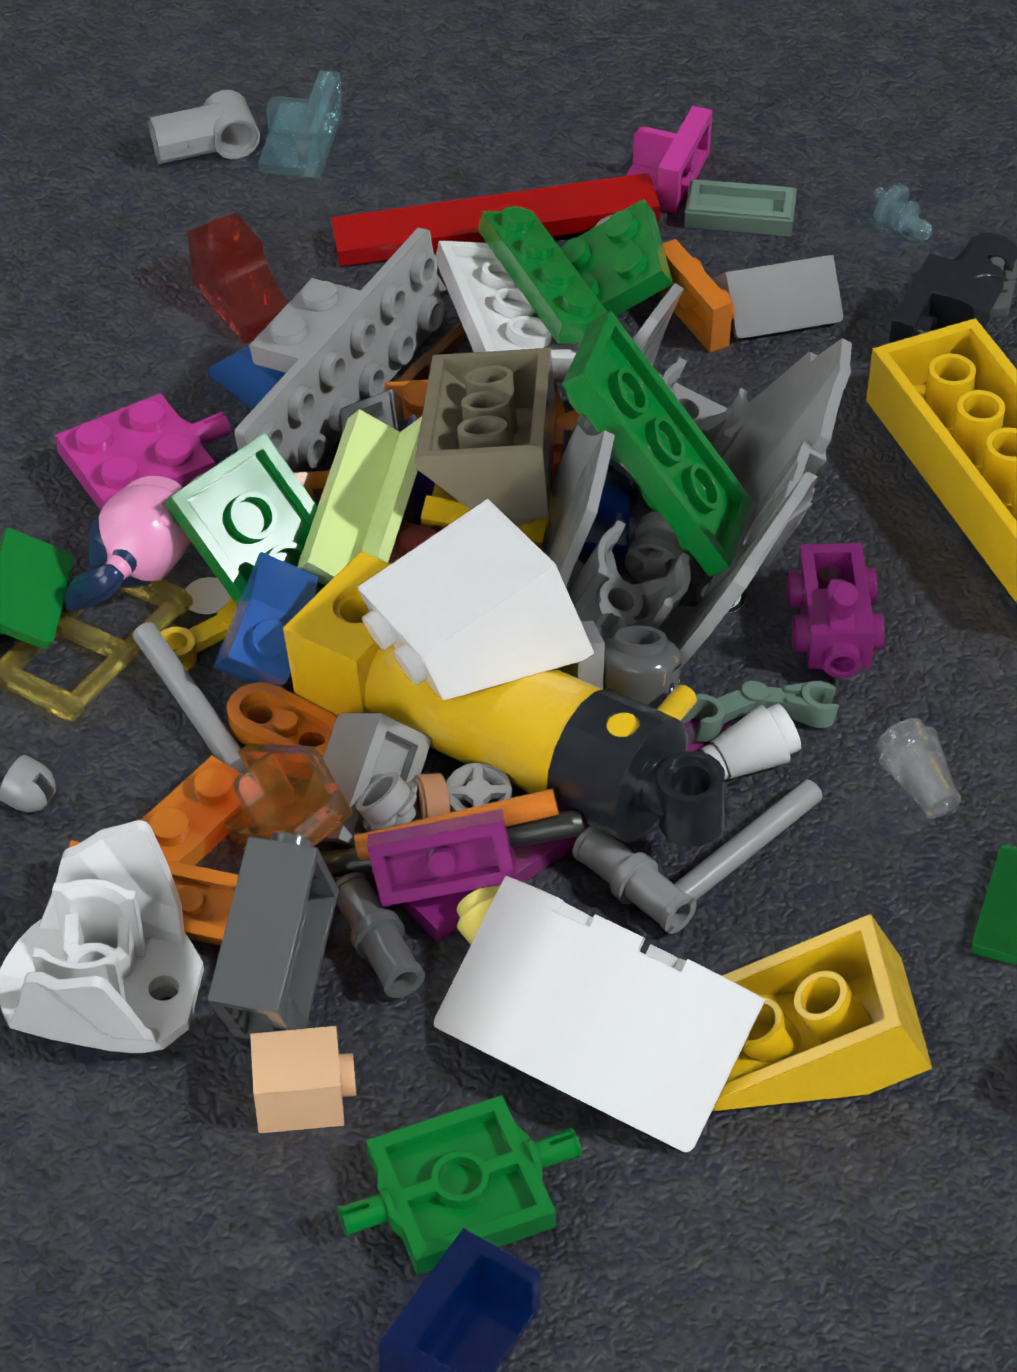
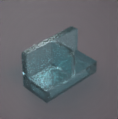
(303, 129)

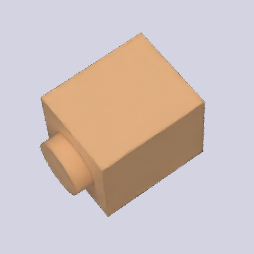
(300, 1079)

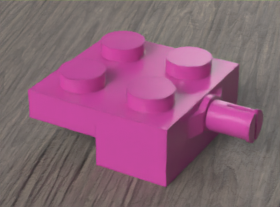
(137, 444)

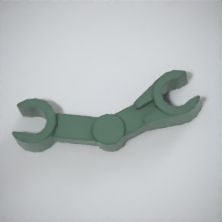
(804, 702)

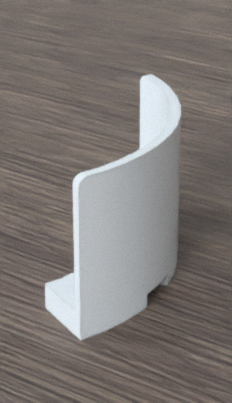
(597, 1015)

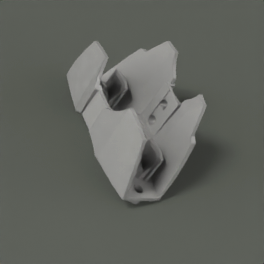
(769, 446)

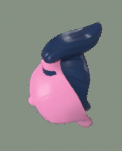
(130, 543)

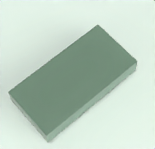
(740, 207)

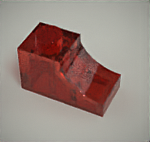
(234, 275)

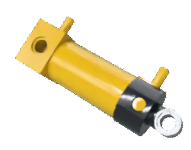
(544, 731)

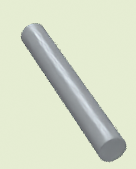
(188, 695)
(750, 839)

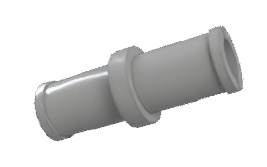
(634, 879)

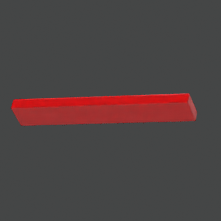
(559, 208)

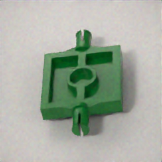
(458, 1174)

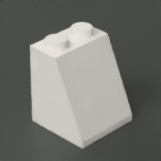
(474, 607)

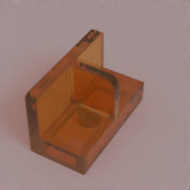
(285, 792)

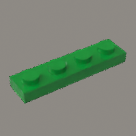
(541, 272)

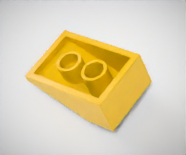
(830, 1021)

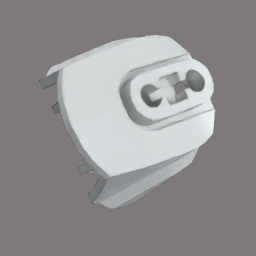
(106, 951)

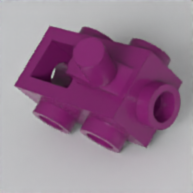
(835, 608)

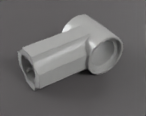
(217, 126)

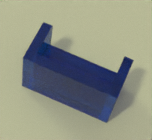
(464, 1312)

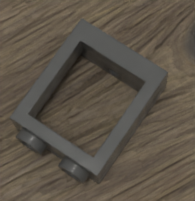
(274, 937)

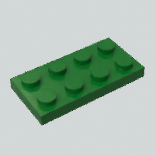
(658, 443)

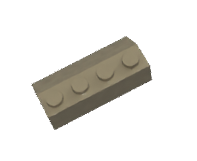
(491, 430)

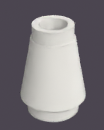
(756, 742)

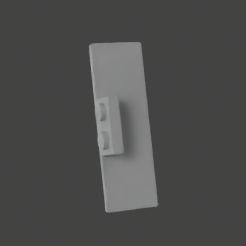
(341, 350)

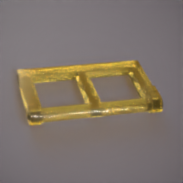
(119, 653)

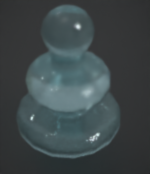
(904, 214)

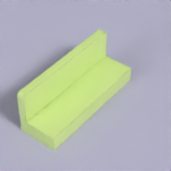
(362, 496)

